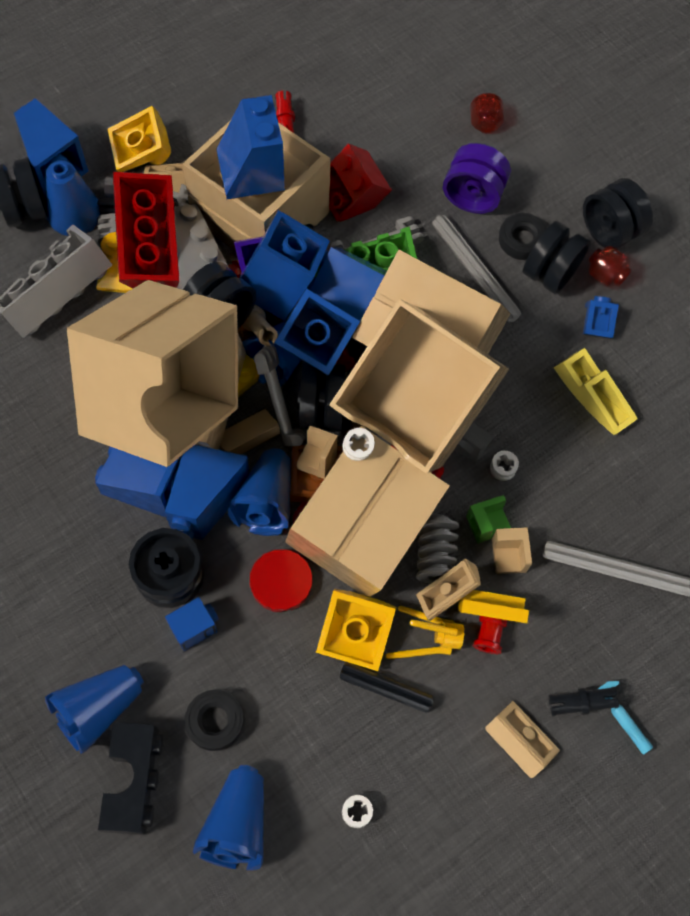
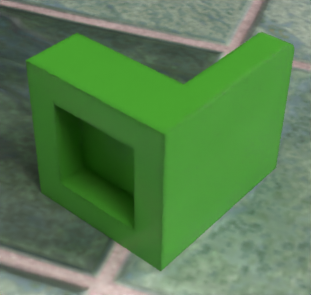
(487, 517)

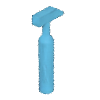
(628, 724)

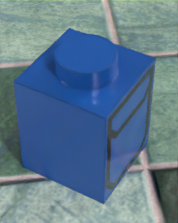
(192, 623)

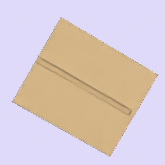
(250, 216)
(440, 296)
(154, 370)
(419, 386)
(366, 516)

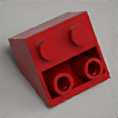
(355, 183)

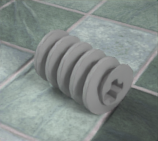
(436, 547)

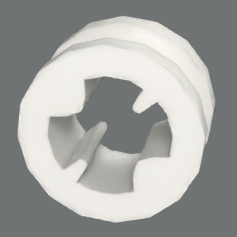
(358, 433)
(509, 459)
(349, 803)

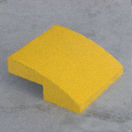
(494, 606)

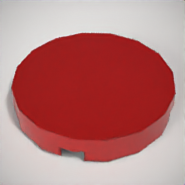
(280, 580)

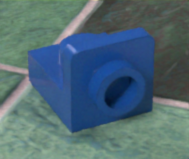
(600, 317)

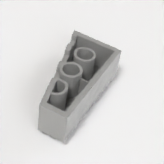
(194, 243)
(53, 281)

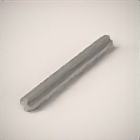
(474, 265)
(617, 568)

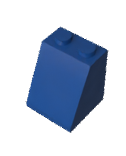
(48, 141)
(252, 150)
(284, 264)
(347, 281)
(317, 331)
(136, 481)
(204, 489)

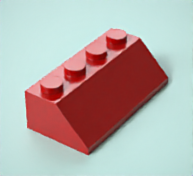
(145, 229)

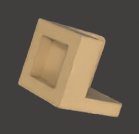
(318, 452)
(511, 550)

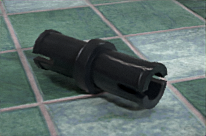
(583, 701)

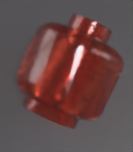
(487, 112)
(609, 266)

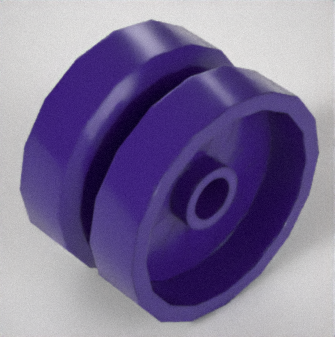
(476, 178)

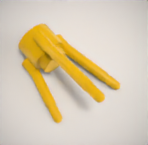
(447, 634)

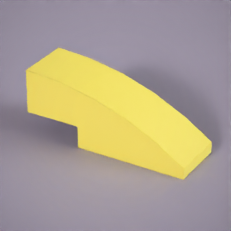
(596, 391)

